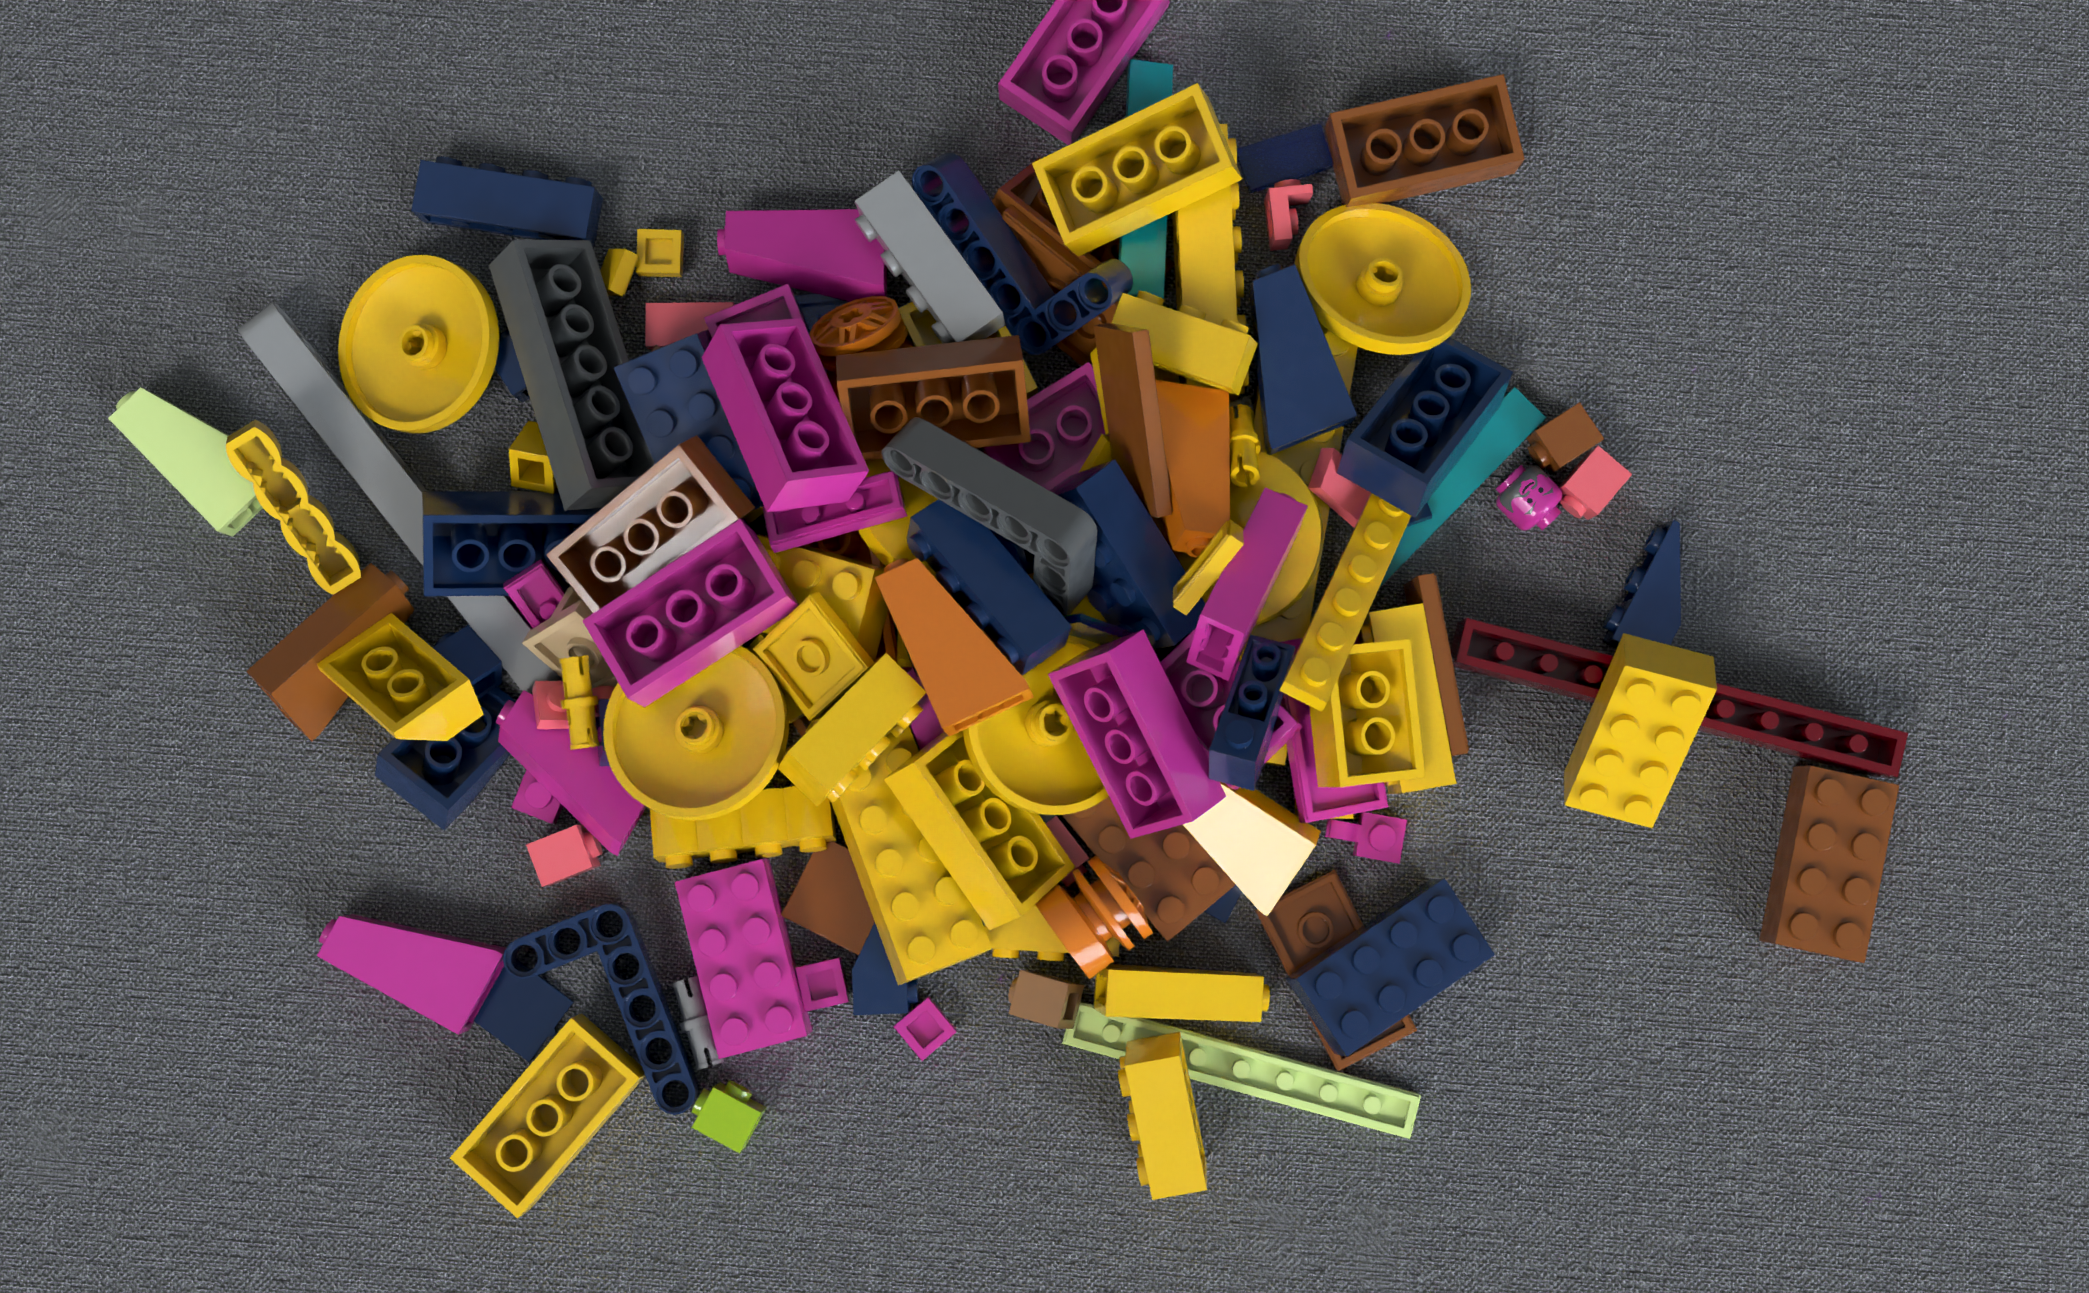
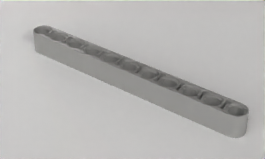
(380, 475)

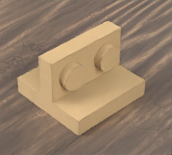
(566, 637)

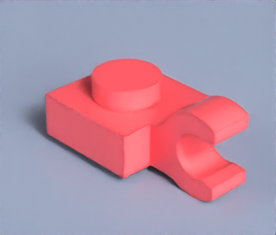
(547, 703)

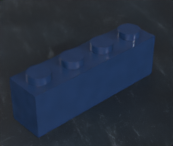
(505, 202)
(988, 584)

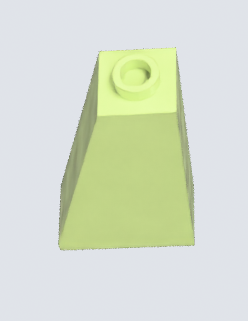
(189, 457)

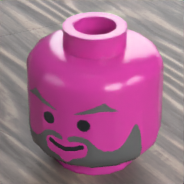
(1529, 498)

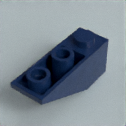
(1653, 594)
(1250, 713)
(875, 984)

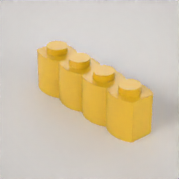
(285, 496)
(764, 826)

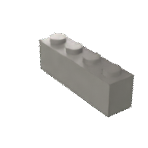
(928, 262)

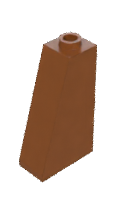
(290, 668)

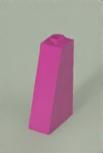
(806, 250)
(1245, 584)
(570, 775)
(420, 968)

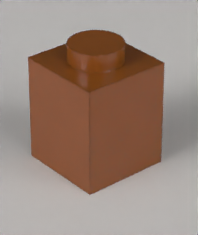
(1563, 439)

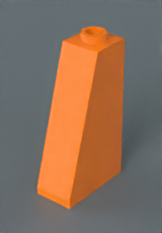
(1197, 463)
(952, 655)

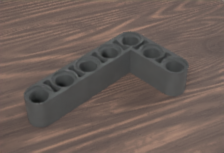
(1005, 502)

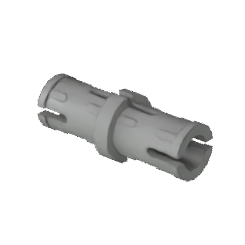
(696, 1022)

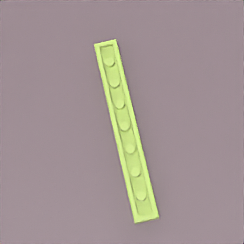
(1258, 1072)

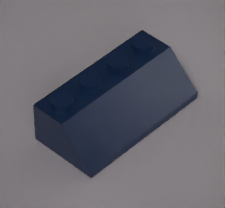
(490, 536)

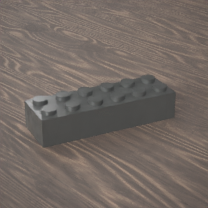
(568, 360)

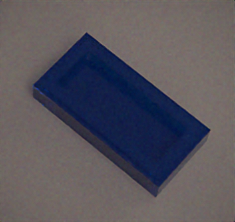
(1284, 158)

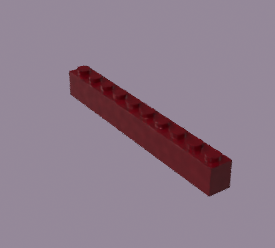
(1730, 715)

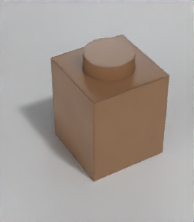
(1045, 999)

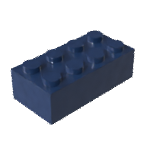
(678, 401)
(1424, 424)
(1132, 558)
(1390, 966)

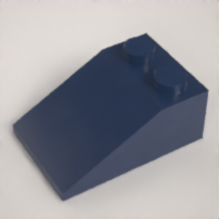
(449, 774)

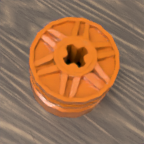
(858, 327)
(1094, 916)

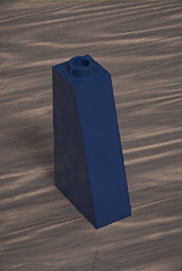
(1295, 367)

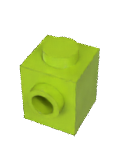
(727, 1114)

